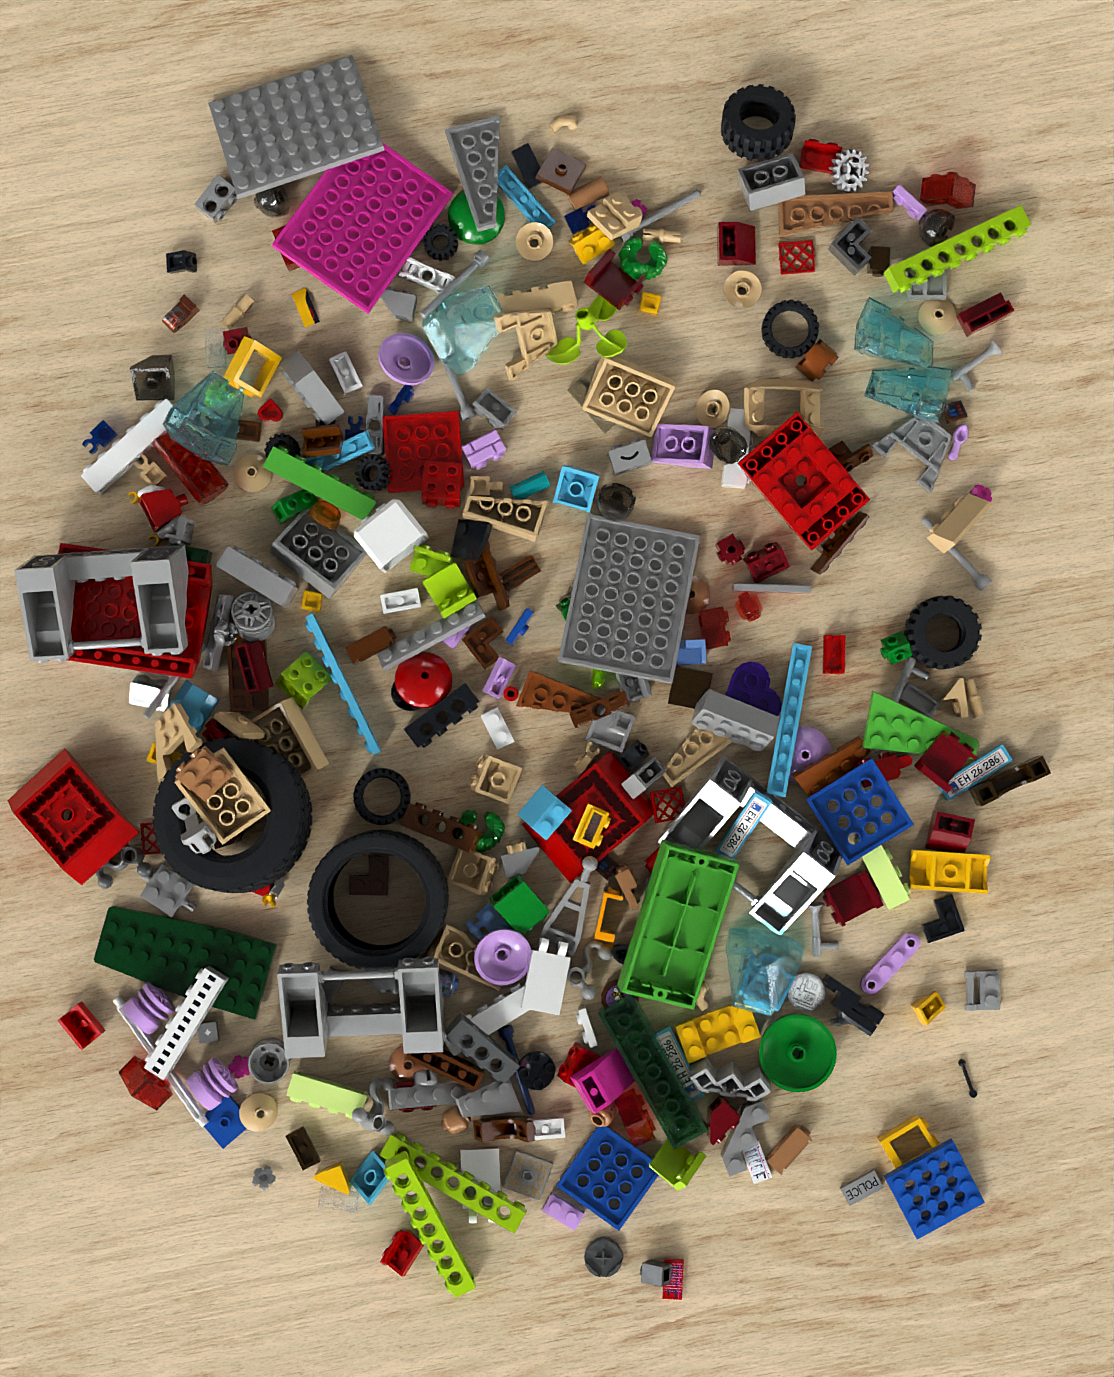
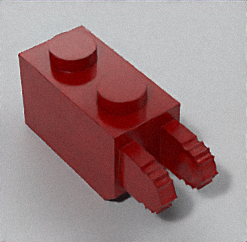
(888, 765)

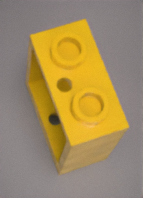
(239, 362)
(901, 1129)

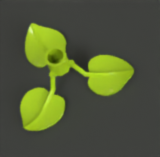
(611, 344)

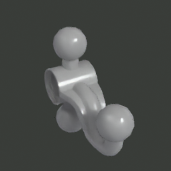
(589, 991)
(374, 1119)

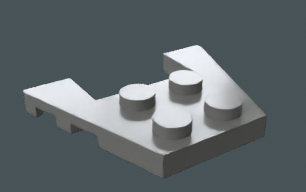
(923, 440)

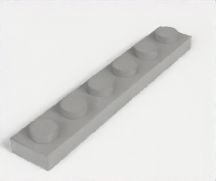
(430, 635)

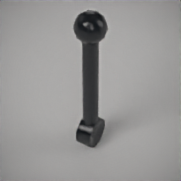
(972, 1092)

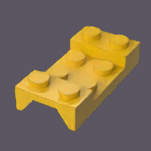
(948, 871)
(716, 1031)

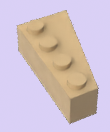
(555, 298)
(507, 515)

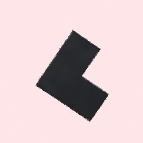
(947, 923)

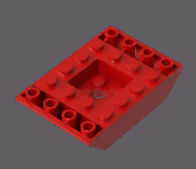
(829, 490)
(603, 789)
(96, 825)

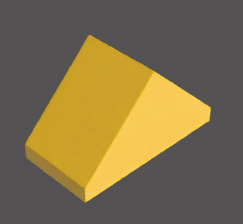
(928, 1007)
(334, 1177)

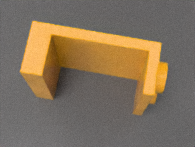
(599, 933)

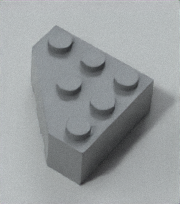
(310, 388)

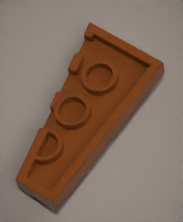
(553, 695)
(831, 767)

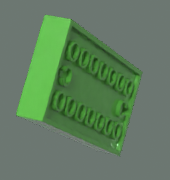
(678, 924)

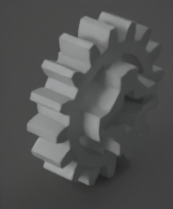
(849, 170)

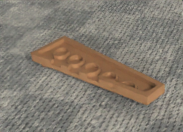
(830, 209)

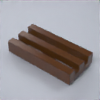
(533, 564)

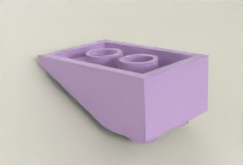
(683, 446)

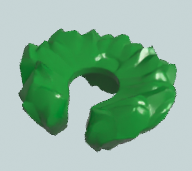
(634, 268)
(494, 831)

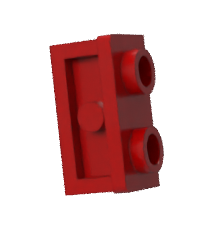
(81, 1025)
(402, 1251)

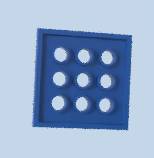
(852, 781)
(938, 1177)
(584, 1193)

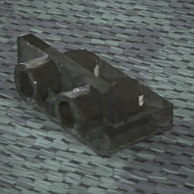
(145, 690)

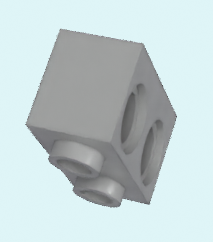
(212, 196)

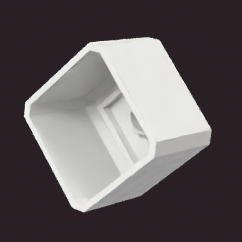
(390, 534)

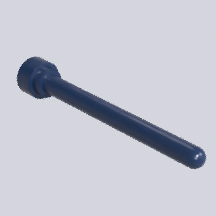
(506, 1033)

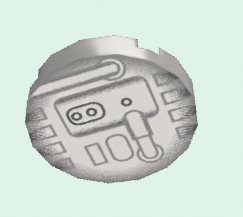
(806, 992)

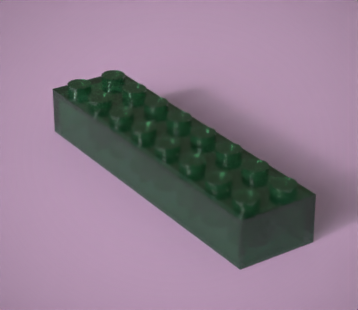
(653, 1070)

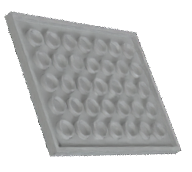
(295, 127)
(629, 599)

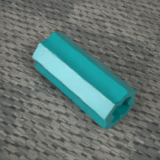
(530, 486)

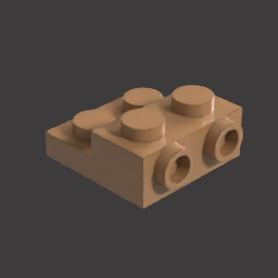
(203, 773)
(627, 881)

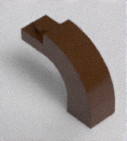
(504, 1128)

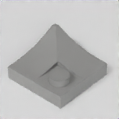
(932, 289)
(610, 730)

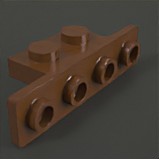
(847, 458)
(836, 541)
(486, 579)

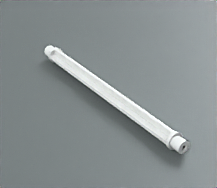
(173, 1078)

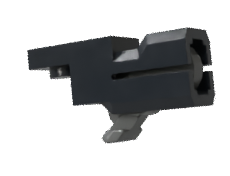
(850, 1009)

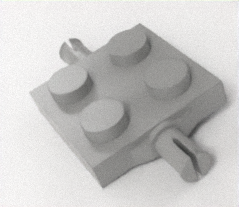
(167, 891)

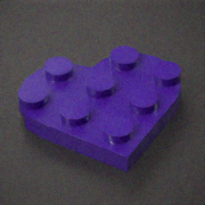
(751, 686)

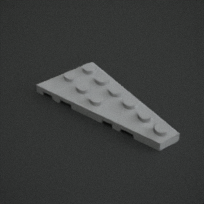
(476, 158)

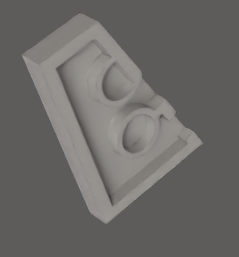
(489, 1099)

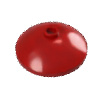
(420, 691)

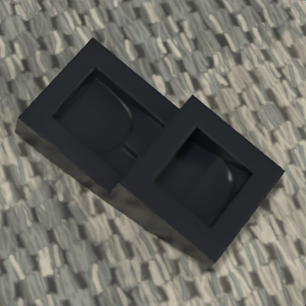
(527, 164)

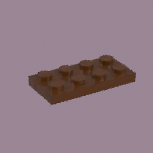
(239, 698)

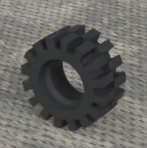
(440, 230)
(283, 439)
(364, 470)

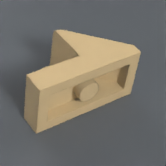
(957, 692)

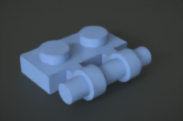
(490, 919)

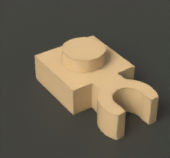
(152, 472)
(516, 845)

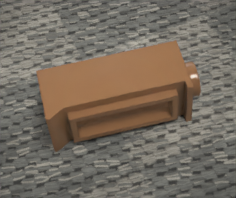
(788, 1148)

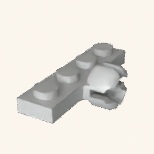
(220, 633)
(425, 1092)

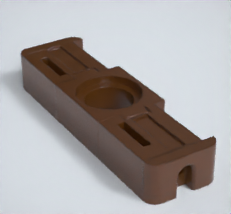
(587, 713)

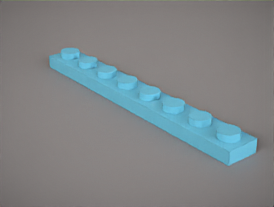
(338, 677)
(789, 720)

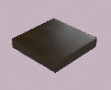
(688, 686)

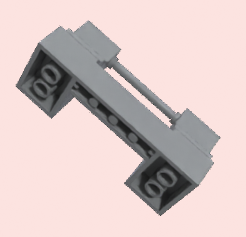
(48, 590)
(802, 876)
(310, 1020)

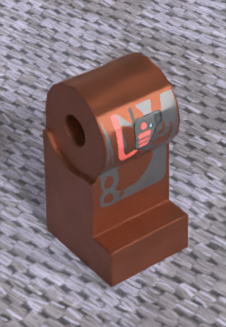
(180, 314)

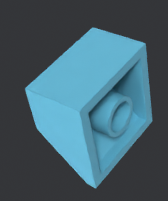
(544, 812)

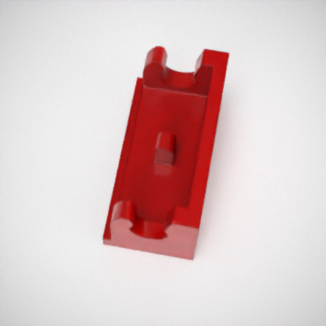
(834, 654)

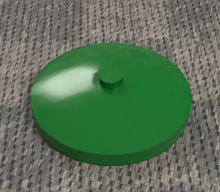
(797, 1053)

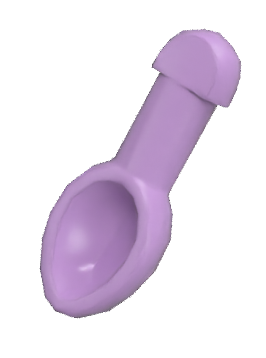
(959, 437)

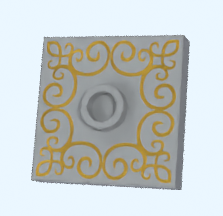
(527, 1175)

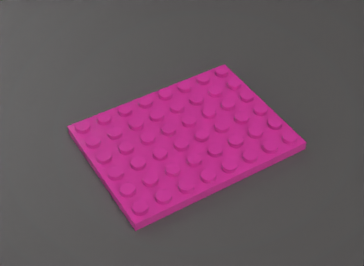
(363, 224)

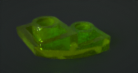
(597, 679)

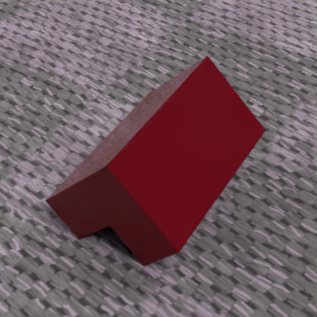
(984, 314)
(254, 667)

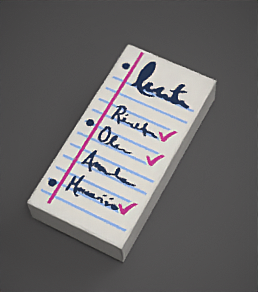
(756, 1164)

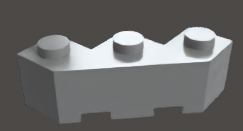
(730, 1080)
(743, 1136)

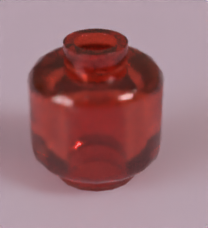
(748, 606)

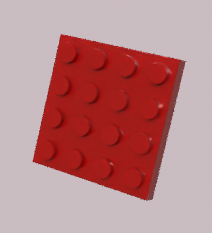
(417, 439)

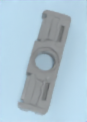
(375, 409)

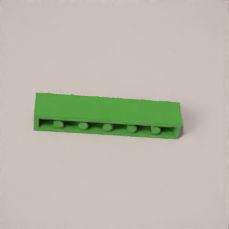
(318, 483)

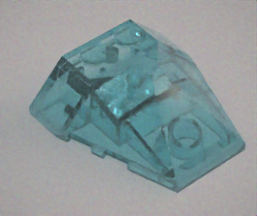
(463, 327)
(888, 338)
(912, 392)
(207, 419)
(760, 967)

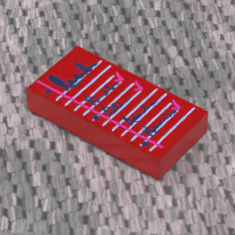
(674, 1289)

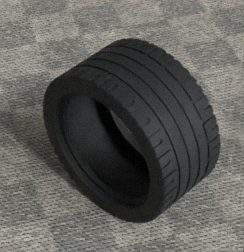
(332, 932)

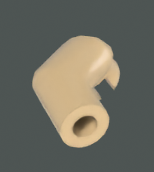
(564, 120)
(701, 1002)

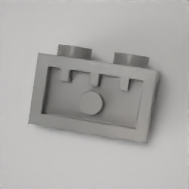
(184, 531)

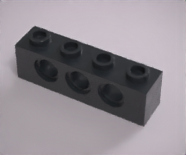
(415, 729)

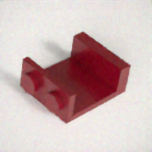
(612, 282)
(944, 759)
(851, 897)

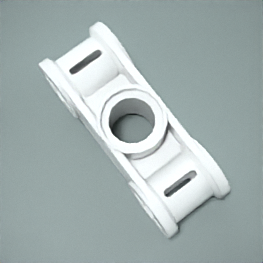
(414, 272)

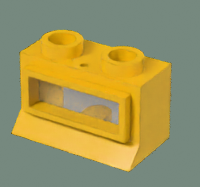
(591, 825)

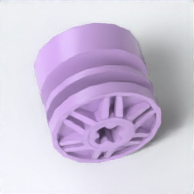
(147, 1009)
(210, 1085)

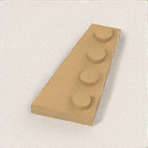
(693, 754)

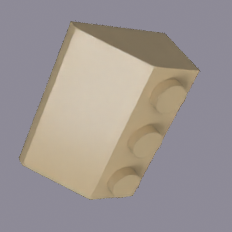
(957, 522)

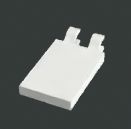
(546, 979)
(485, 1166)

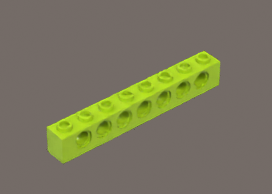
(1014, 218)
(492, 1212)
(456, 1284)

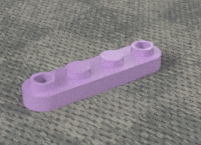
(890, 963)

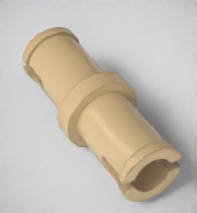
(661, 235)
(237, 311)
(973, 699)

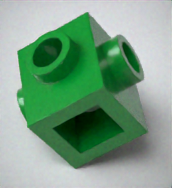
(895, 648)

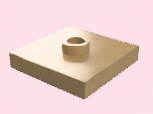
(239, 725)

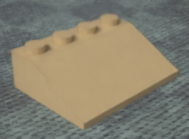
(628, 394)
(291, 737)
(231, 806)

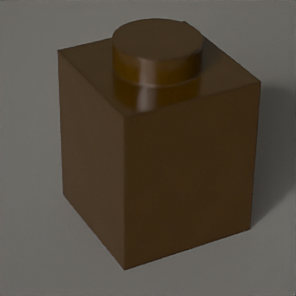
(879, 262)

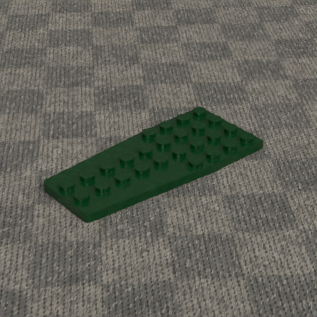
(174, 950)

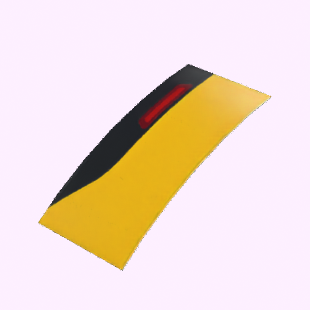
(305, 307)

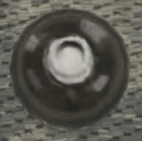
(272, 202)
(935, 226)
(615, 501)

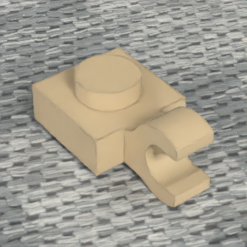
(482, 486)
(581, 762)

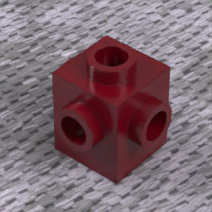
(233, 338)
(730, 542)
(215, 730)

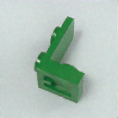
(293, 504)

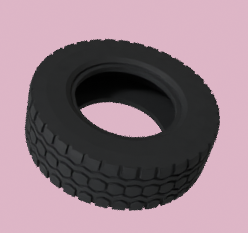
(275, 849)

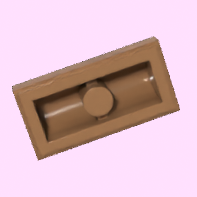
(588, 193)

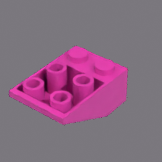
(603, 1080)

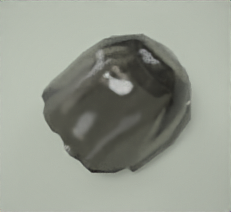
(727, 444)

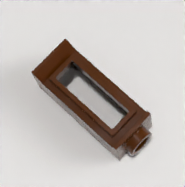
(370, 644)

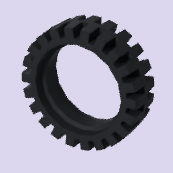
(800, 308)
(359, 792)

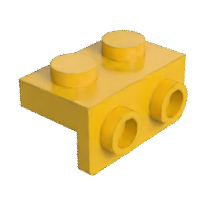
(590, 243)

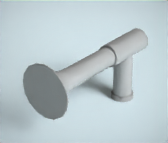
(961, 372)
(908, 669)
(816, 939)

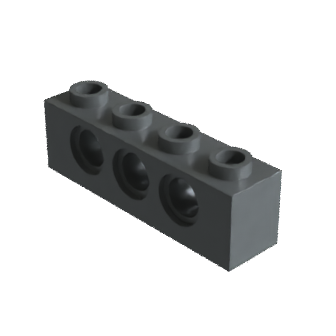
(463, 1026)

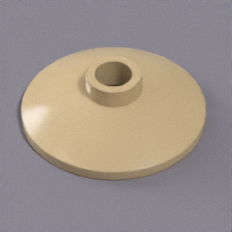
(531, 232)
(749, 283)
(933, 324)
(706, 408)
(255, 482)
(250, 1108)

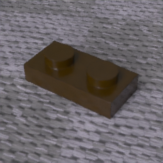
(303, 1148)

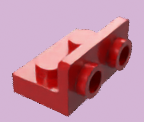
(818, 156)
(577, 1059)

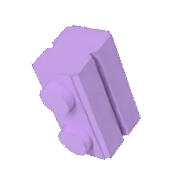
(484, 449)

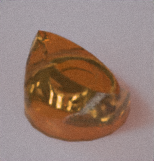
(325, 514)

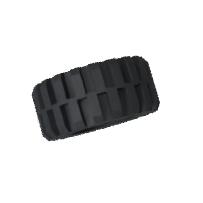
(764, 103)
(968, 630)

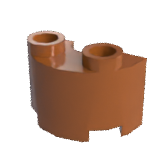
(816, 360)

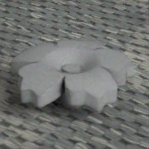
(263, 1177)

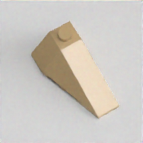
(457, 955)

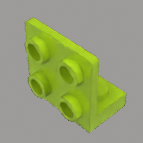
(428, 562)
(449, 590)
(303, 679)
(676, 1165)

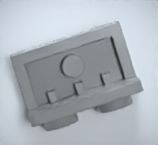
(494, 409)
(635, 687)

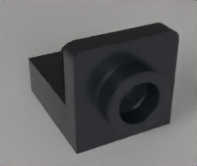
(181, 262)
(633, 755)

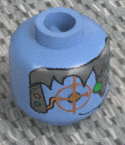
(448, 982)

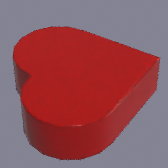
(270, 411)

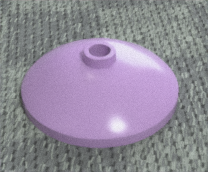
(408, 351)
(813, 743)
(502, 968)

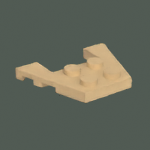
(535, 336)
(170, 732)

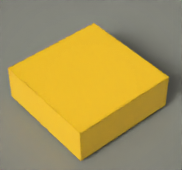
(650, 303)
(312, 601)

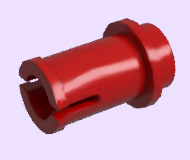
(509, 689)

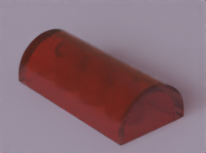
(196, 474)

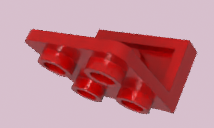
(441, 484)

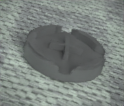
(603, 1257)

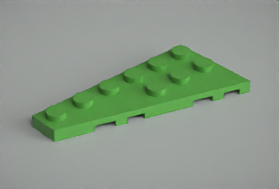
(902, 729)

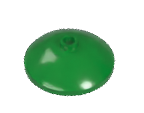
(463, 224)

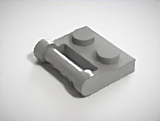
(988, 990)

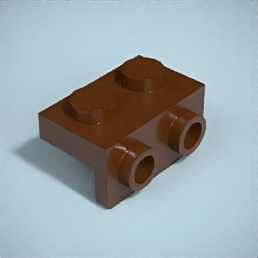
(322, 440)

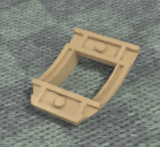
(755, 404)

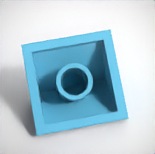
(370, 1177)

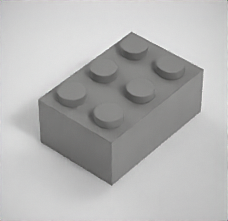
(771, 181)

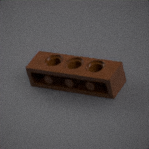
(413, 820)
(450, 1067)

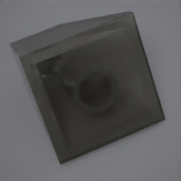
(154, 378)

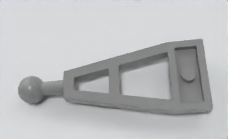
(557, 934)

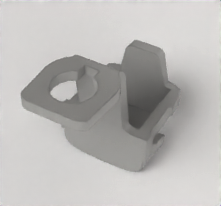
(195, 831)

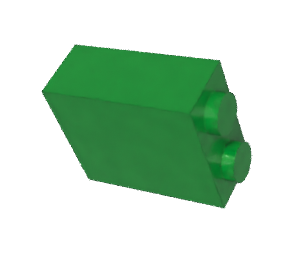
(519, 905)

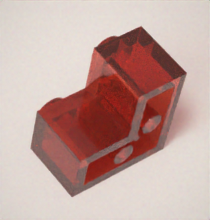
(949, 190)
(712, 627)
(144, 1084)
(634, 1118)

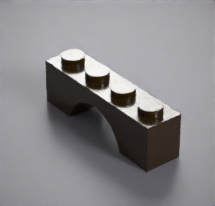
(1008, 780)

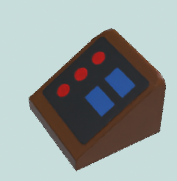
(955, 411)
(606, 867)

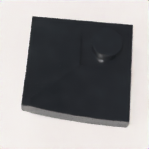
(470, 539)

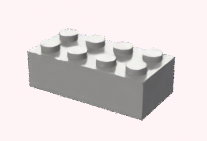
(257, 577)
(735, 720)

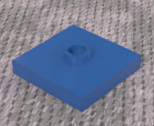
(520, 627)
(224, 1122)

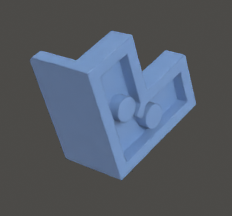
(691, 652)

